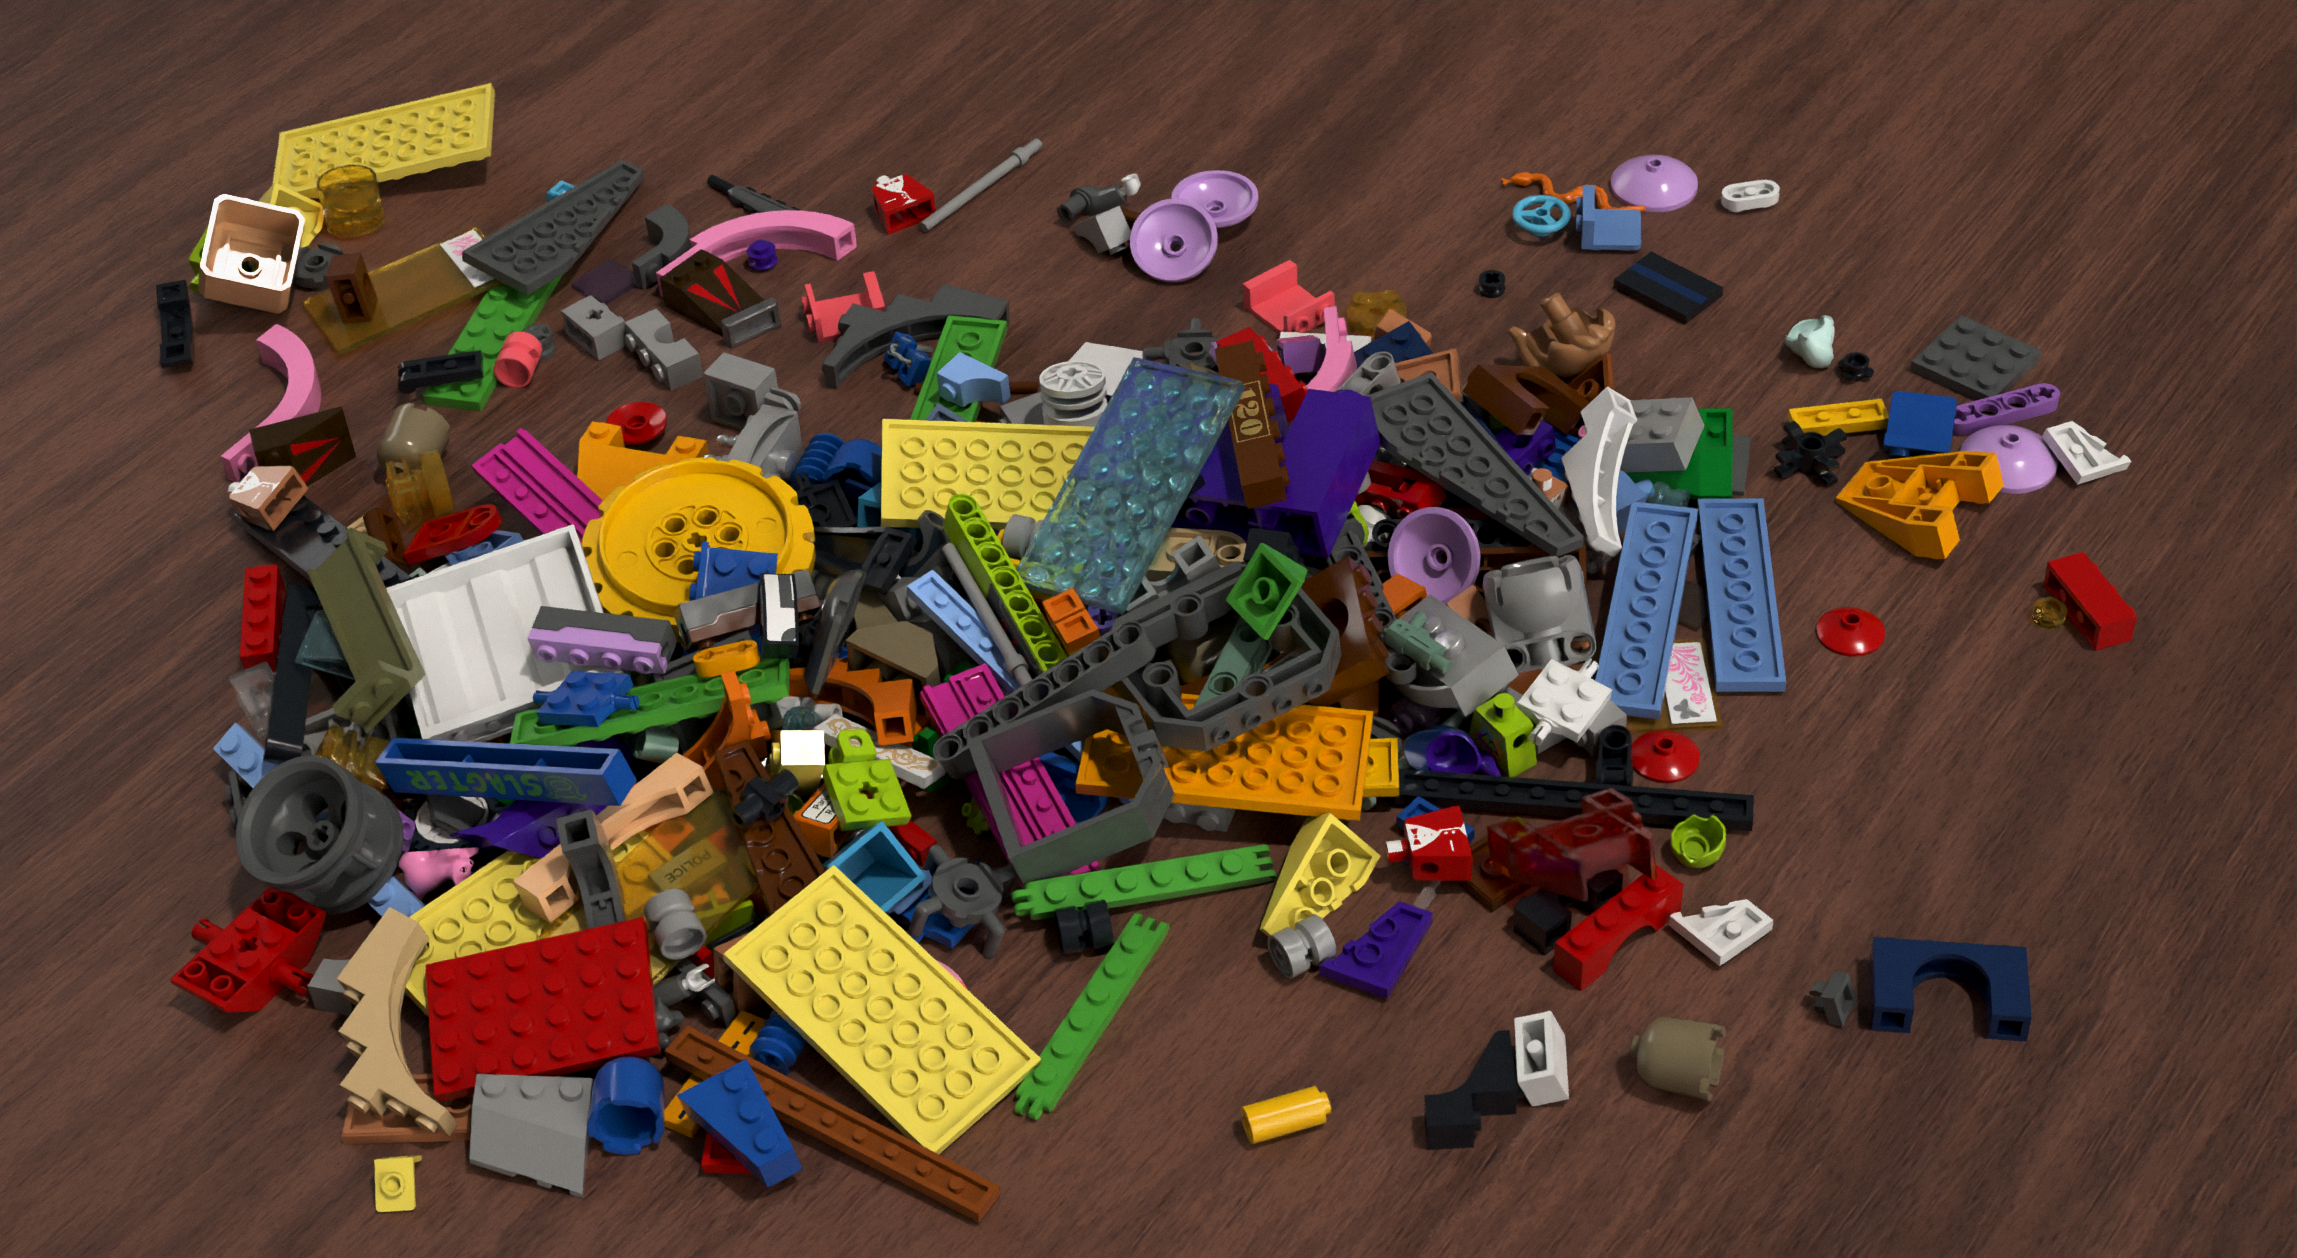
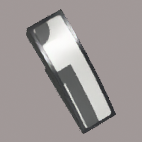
(778, 616)

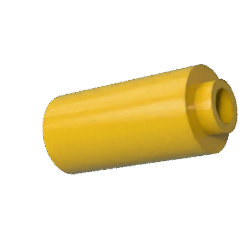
(1285, 1114)

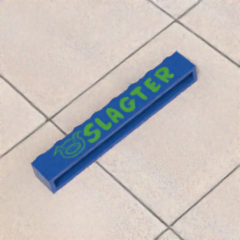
(507, 771)

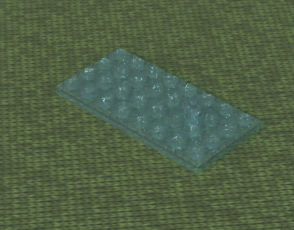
(1129, 483)

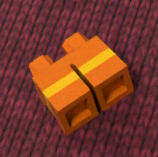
(1070, 621)

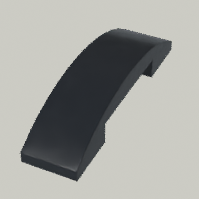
(176, 324)

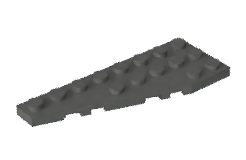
(555, 234)
(1444, 442)

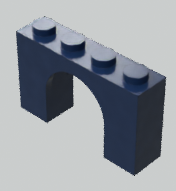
(1992, 970)

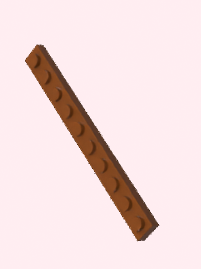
(844, 1128)

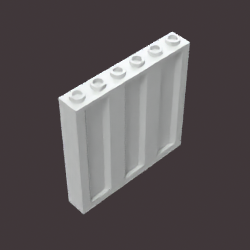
(474, 632)

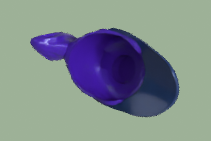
(1447, 750)

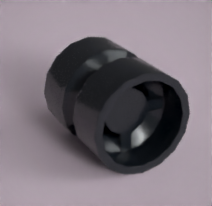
(1083, 927)

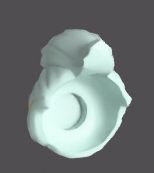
(1813, 341)

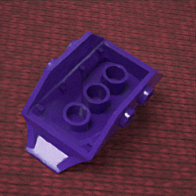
(523, 828)

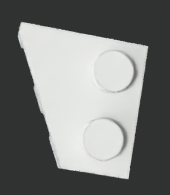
(1723, 930)

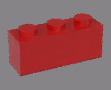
(2090, 601)

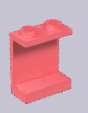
(1283, 303)
(825, 314)

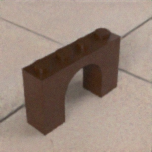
(1525, 396)
(1346, 591)

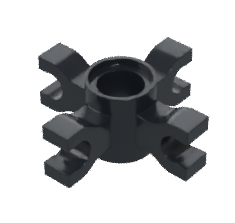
(1810, 453)

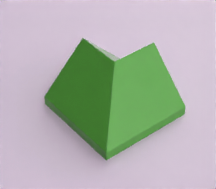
(1266, 589)

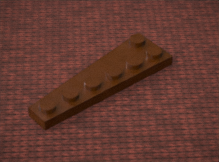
(777, 849)

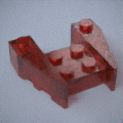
(1574, 849)

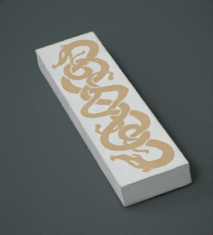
(907, 762)

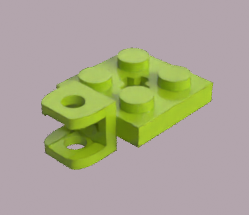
(856, 770)

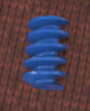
(816, 458)
(777, 1044)

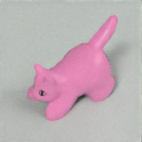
(431, 869)

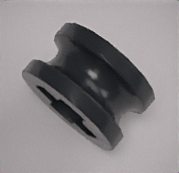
(1491, 284)

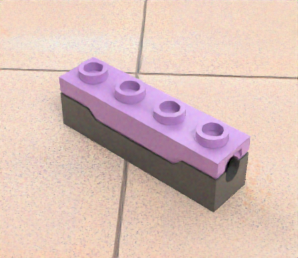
(602, 640)

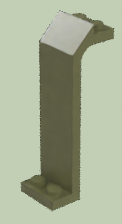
(366, 630)

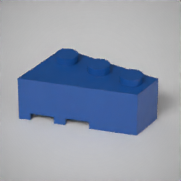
(742, 1120)

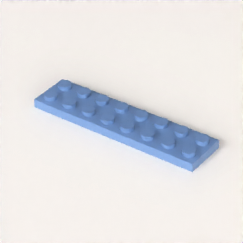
(1740, 596)
(1646, 606)

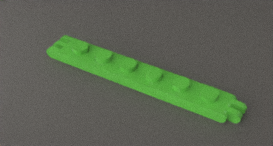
(1147, 881)
(1090, 1016)

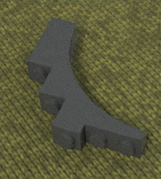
(870, 331)

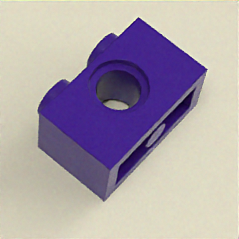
(1528, 450)

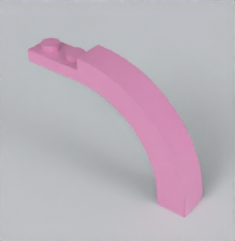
(784, 229)
(1339, 357)
(292, 358)

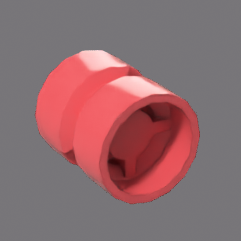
(517, 359)

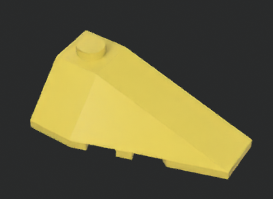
(310, 210)
(1318, 873)

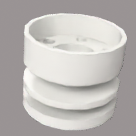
(1073, 393)

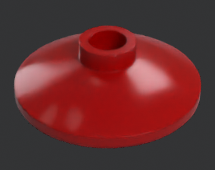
(639, 421)
(1850, 631)
(1665, 756)

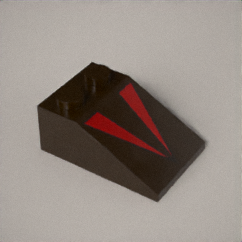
(706, 290)
(309, 443)

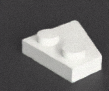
(2082, 453)

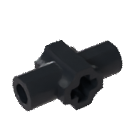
(764, 798)

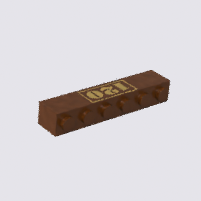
(1252, 429)

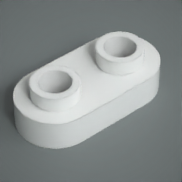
(1750, 195)

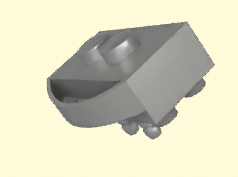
(767, 441)
(1477, 661)

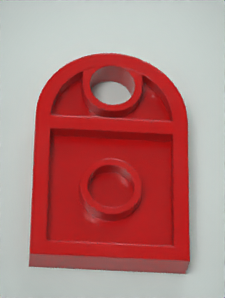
(453, 533)

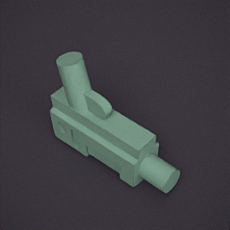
(1416, 643)

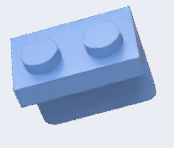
(1606, 227)

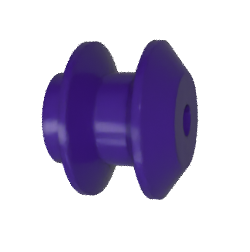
(762, 255)

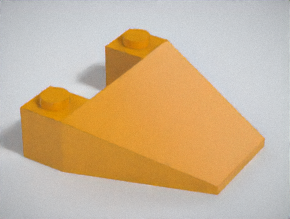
(608, 464)
(1916, 496)

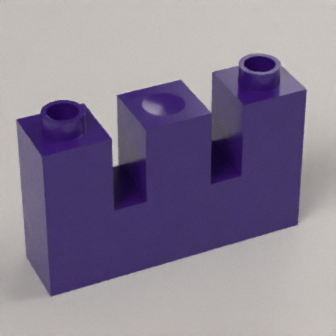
(1326, 465)

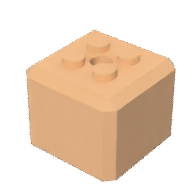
(256, 233)

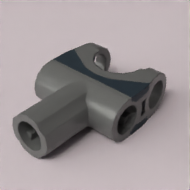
(931, 553)

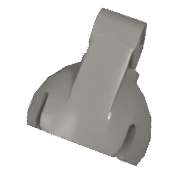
(1540, 610)

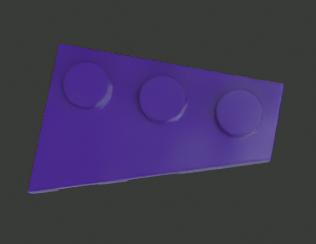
(1382, 953)

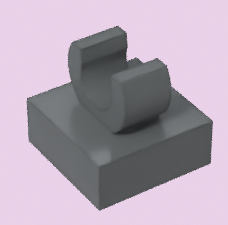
(1835, 997)

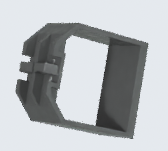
(1050, 731)

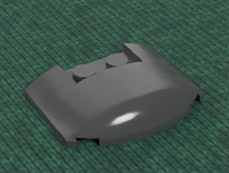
(833, 627)

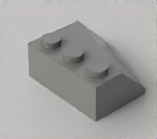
(532, 1128)

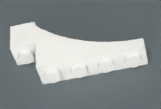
(1595, 465)

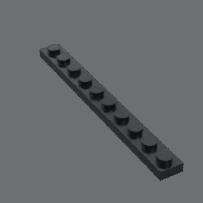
(1564, 797)

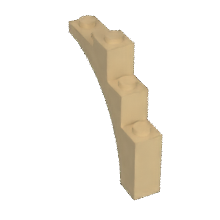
(376, 985)

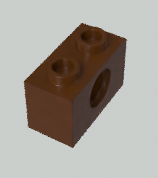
(351, 288)

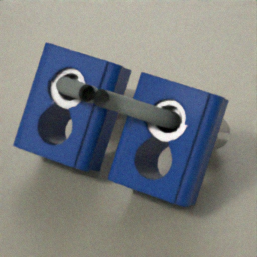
(909, 358)

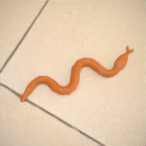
(1526, 179)

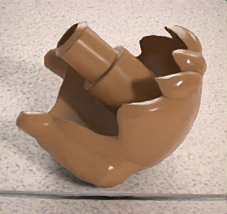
(1566, 340)

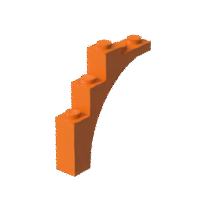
(885, 705)
(732, 725)

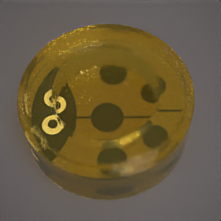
(2049, 613)

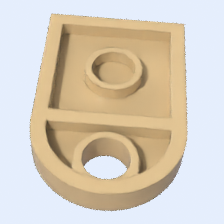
(1221, 543)

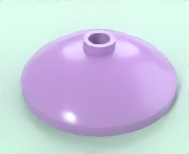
(1654, 182)
(1222, 194)
(1172, 224)
(2021, 453)
(1418, 549)

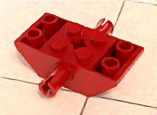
(254, 953)

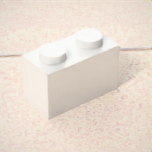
(1541, 1058)

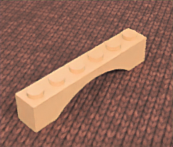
(665, 793)

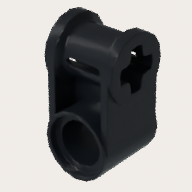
(1615, 757)

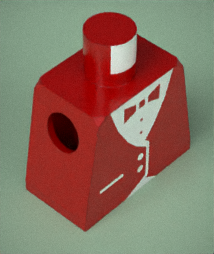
(901, 202)
(1434, 846)

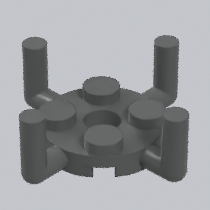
(1178, 350)
(960, 908)

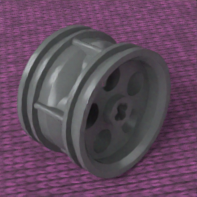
(347, 853)

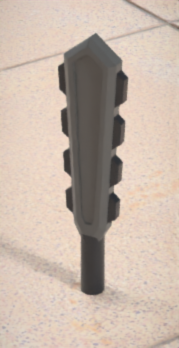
(748, 197)

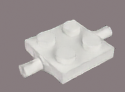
(1564, 701)

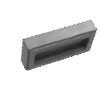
(750, 323)

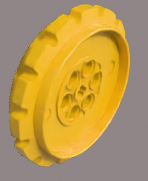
(653, 526)

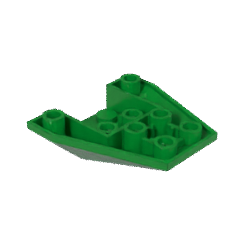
(1711, 462)

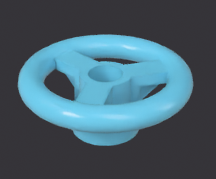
(1539, 221)

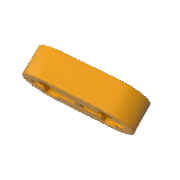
(726, 658)

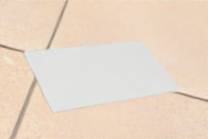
(1110, 358)

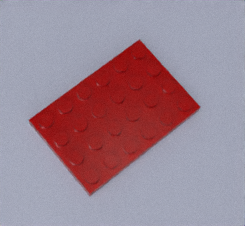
(542, 1007)

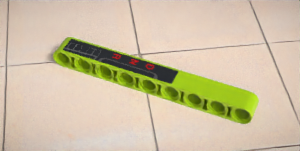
(1001, 585)

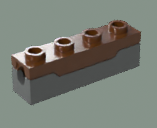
(735, 611)

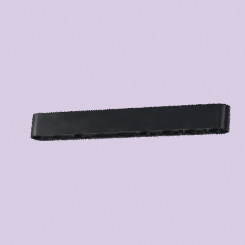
(291, 679)

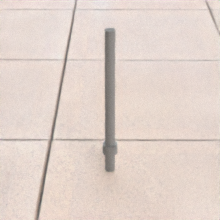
(1017, 158)
(1014, 662)

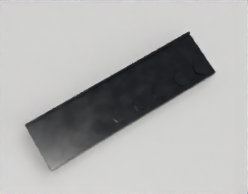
(309, 538)

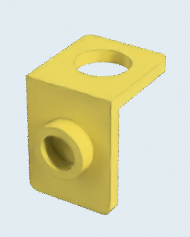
(395, 1183)

